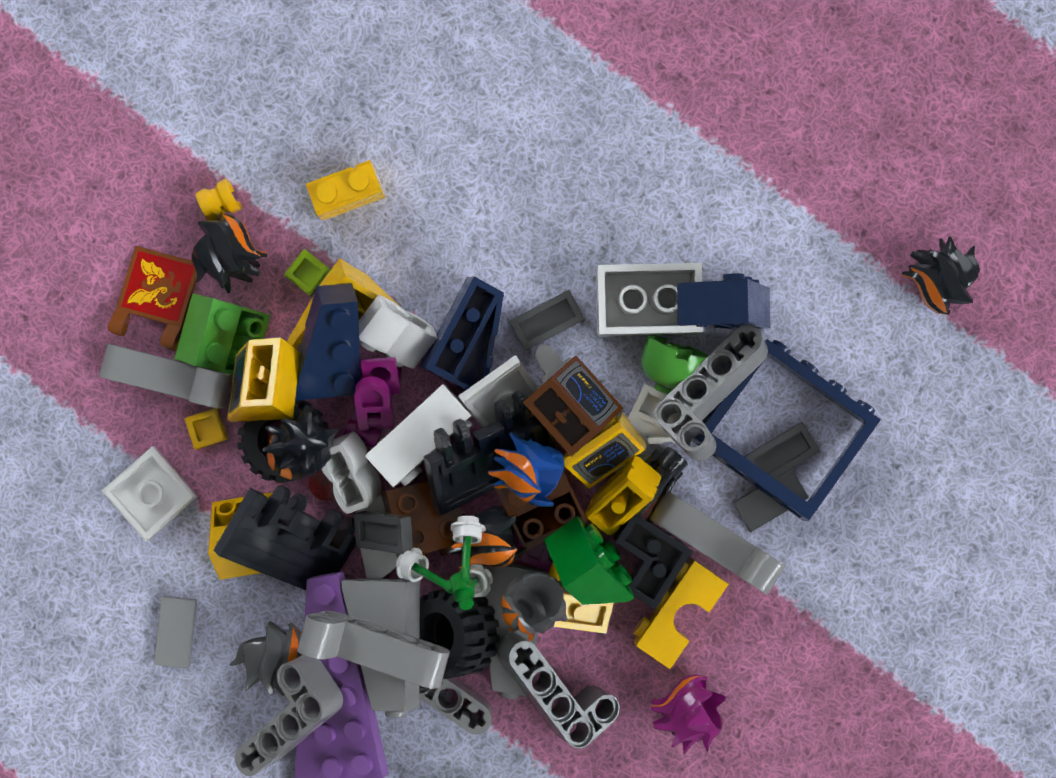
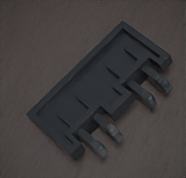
(461, 470)
(285, 539)

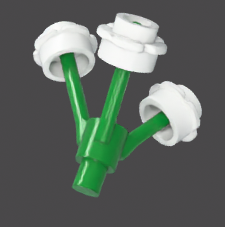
(464, 585)

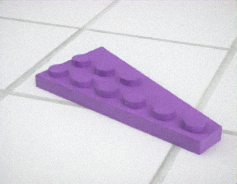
(349, 740)

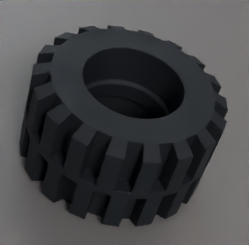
(254, 441)
(473, 631)

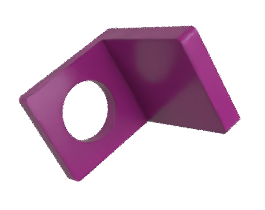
(384, 369)

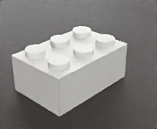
(642, 298)
(403, 448)

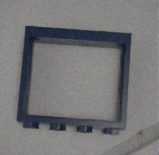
(760, 479)

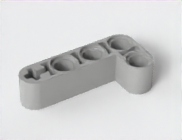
(167, 376)
(717, 387)
(718, 542)
(373, 646)
(313, 701)
(450, 710)

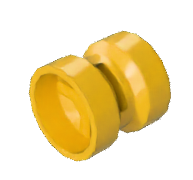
(217, 200)

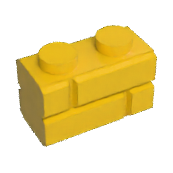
(345, 190)
(623, 495)

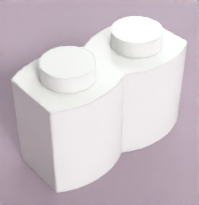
(395, 332)
(353, 478)

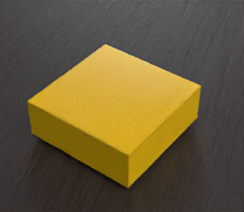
(206, 428)

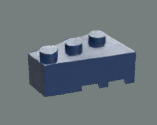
(724, 303)
(467, 335)
(330, 345)

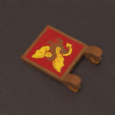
(156, 289)

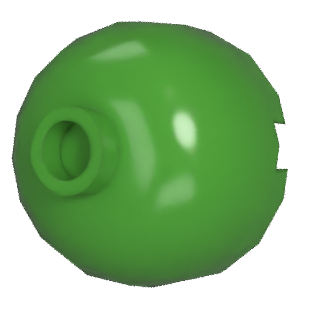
(669, 363)

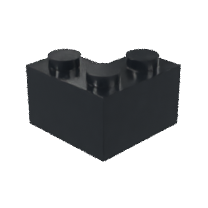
(659, 559)

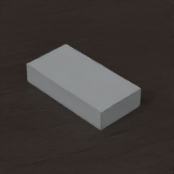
(175, 632)

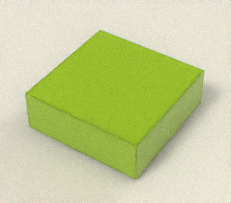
(307, 272)

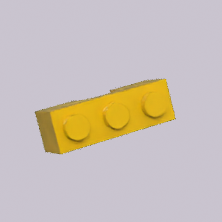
(658, 634)

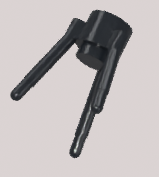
(670, 467)

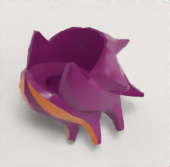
(690, 712)

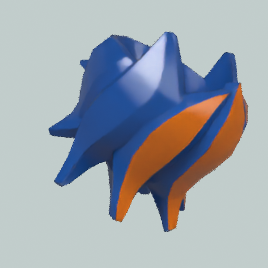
(529, 471)

